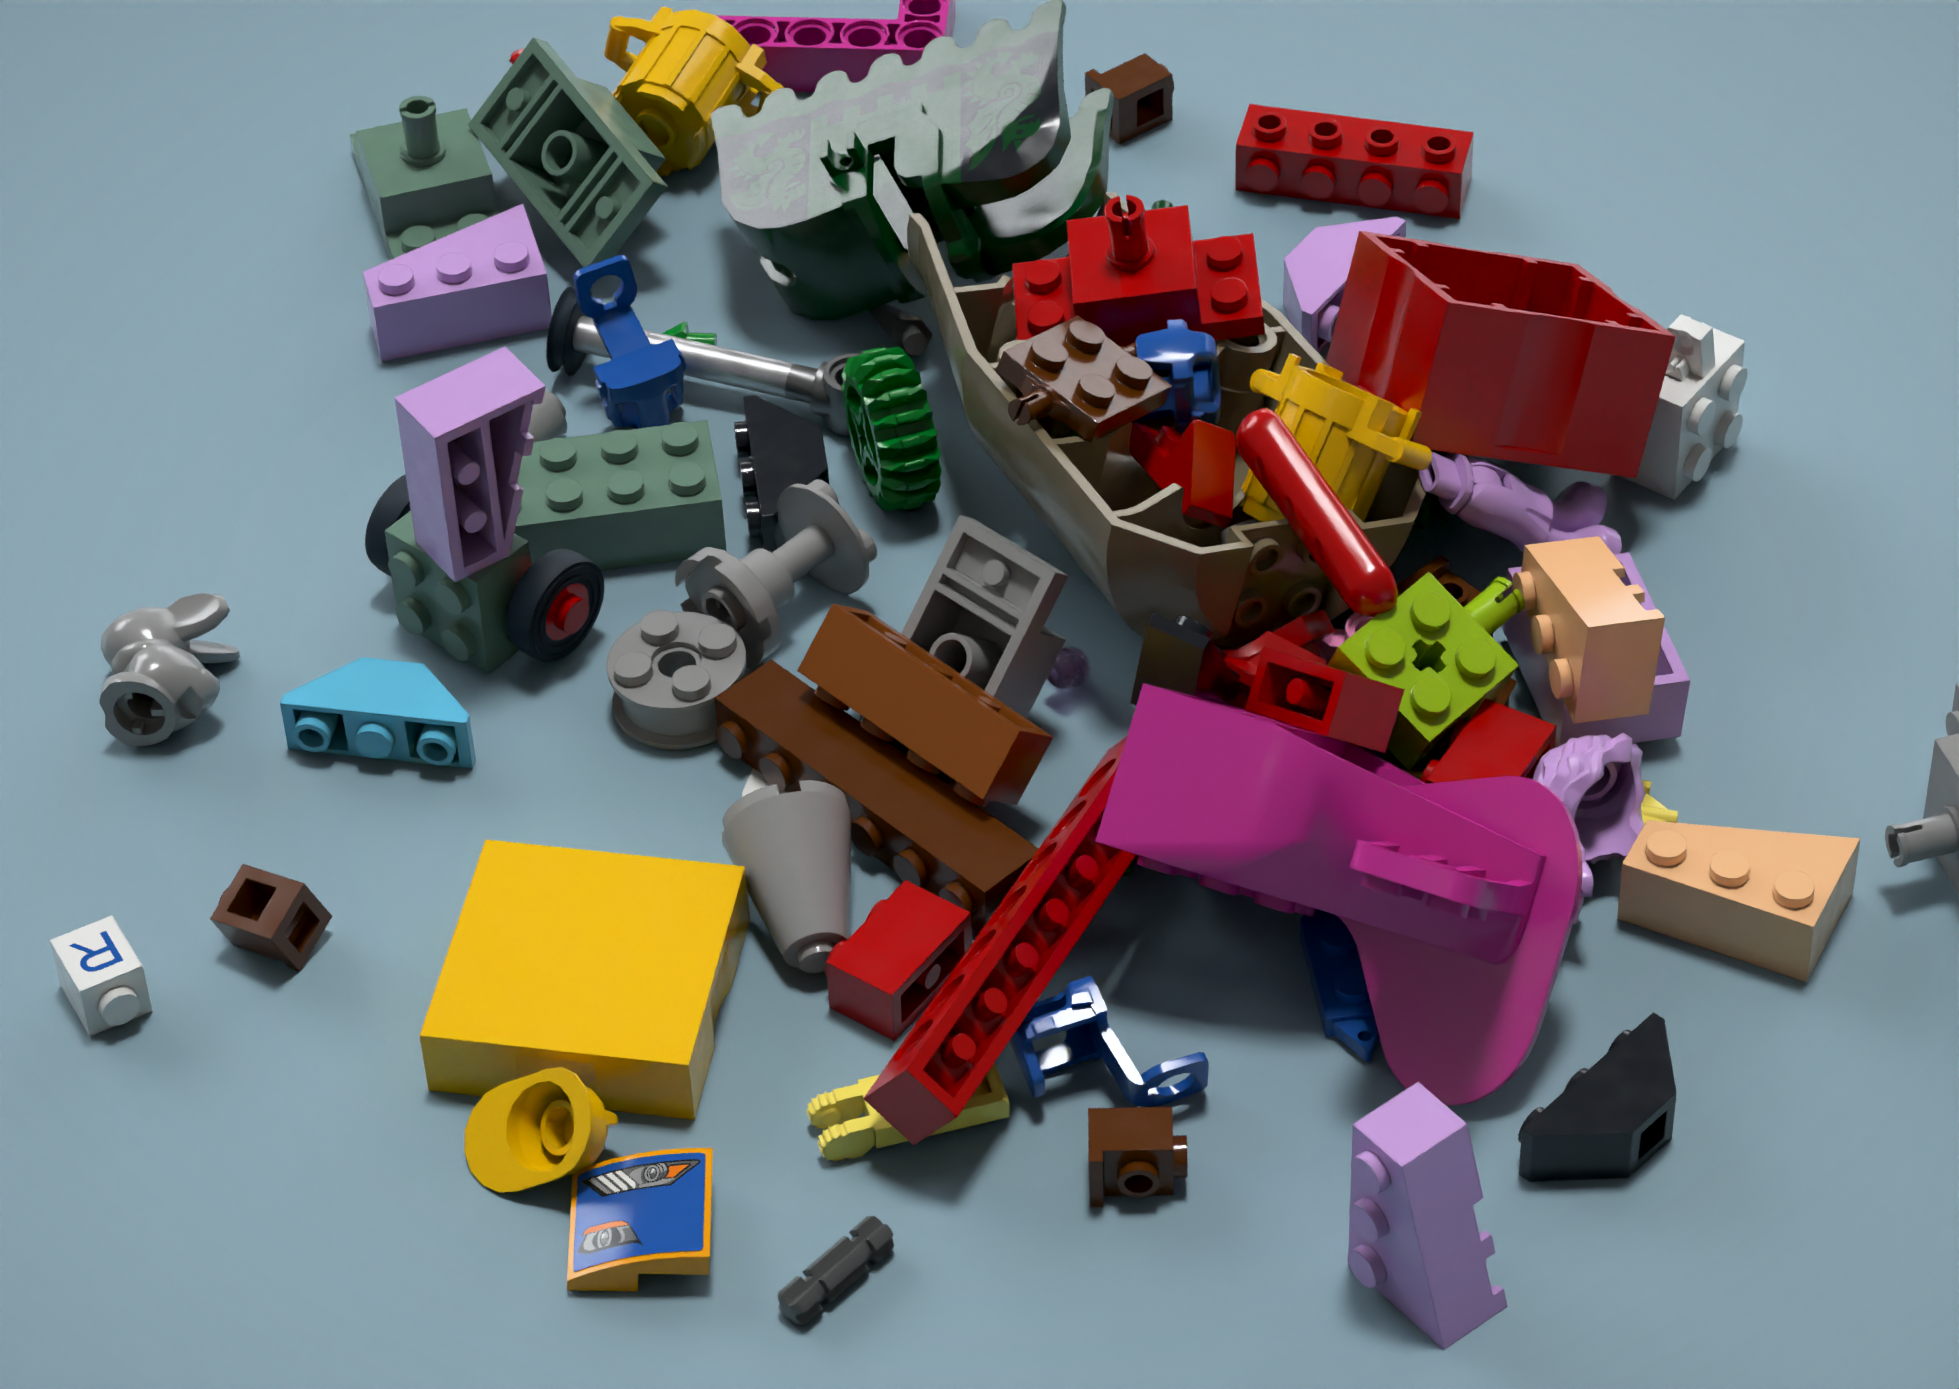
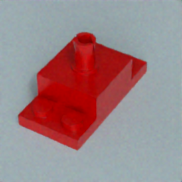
(1138, 273)

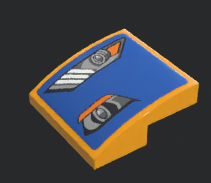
(640, 1219)

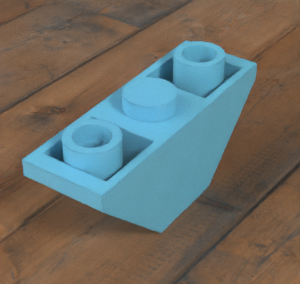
(380, 713)

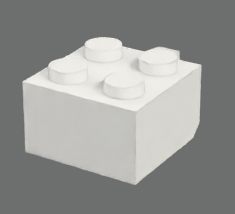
(1694, 408)

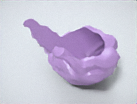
(1602, 791)

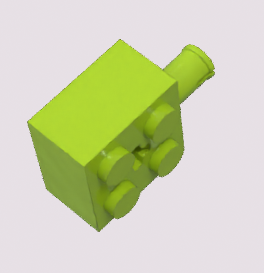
(1438, 657)

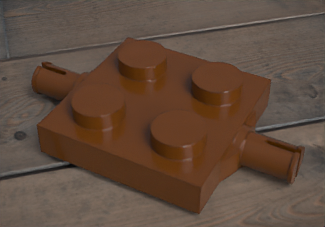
(1081, 380)

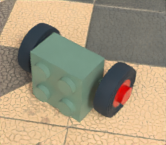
(491, 613)

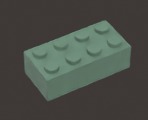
(623, 496)

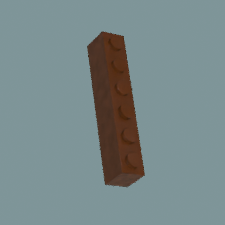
(895, 806)

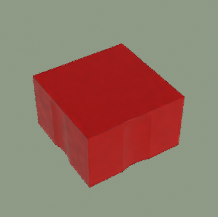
(1501, 353)

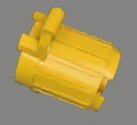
(682, 76)
(1341, 430)

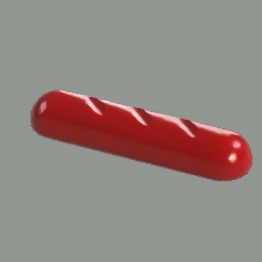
(1316, 513)

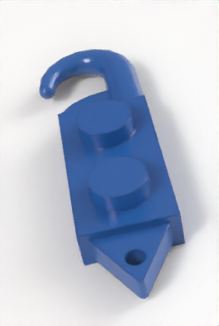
(1339, 982)

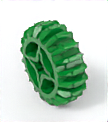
(891, 428)

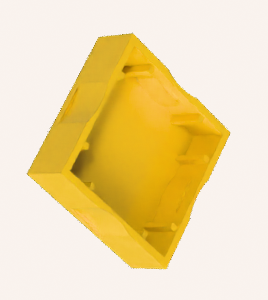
(590, 971)

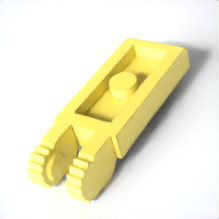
(855, 1136)

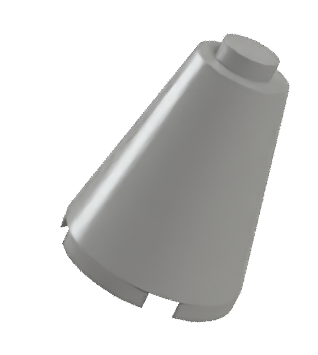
(795, 866)

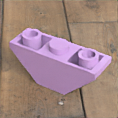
(1318, 275)

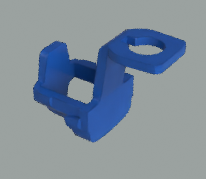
(637, 369)
(1193, 373)
(1088, 1037)

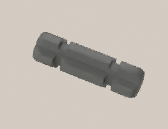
(835, 1270)

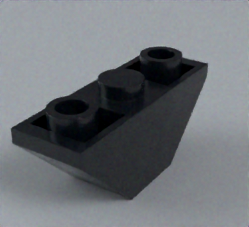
(781, 454)
(1186, 661)
(1607, 1115)

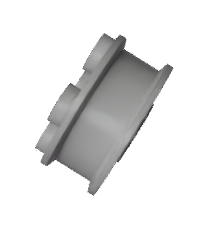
(669, 676)

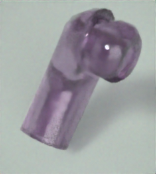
(1070, 668)

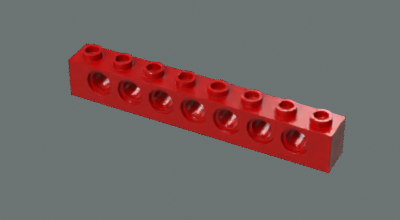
(1004, 968)

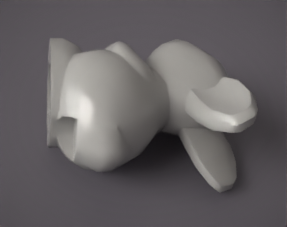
(160, 668)

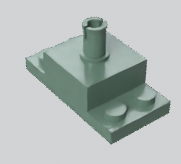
(571, 152)
(424, 175)

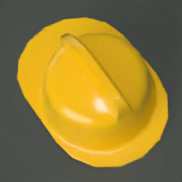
(535, 1131)

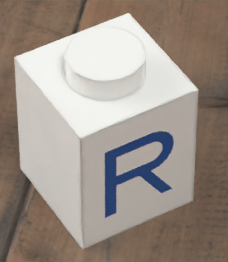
(101, 975)

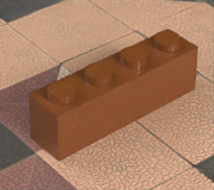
(924, 706)

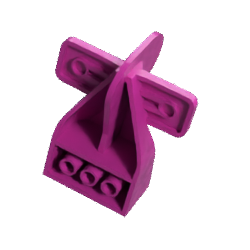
(1444, 885)

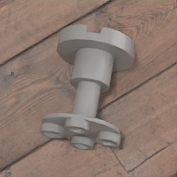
(752, 589)

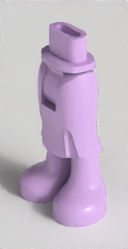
(1515, 510)

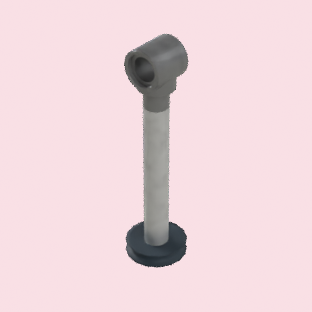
(574, 335)

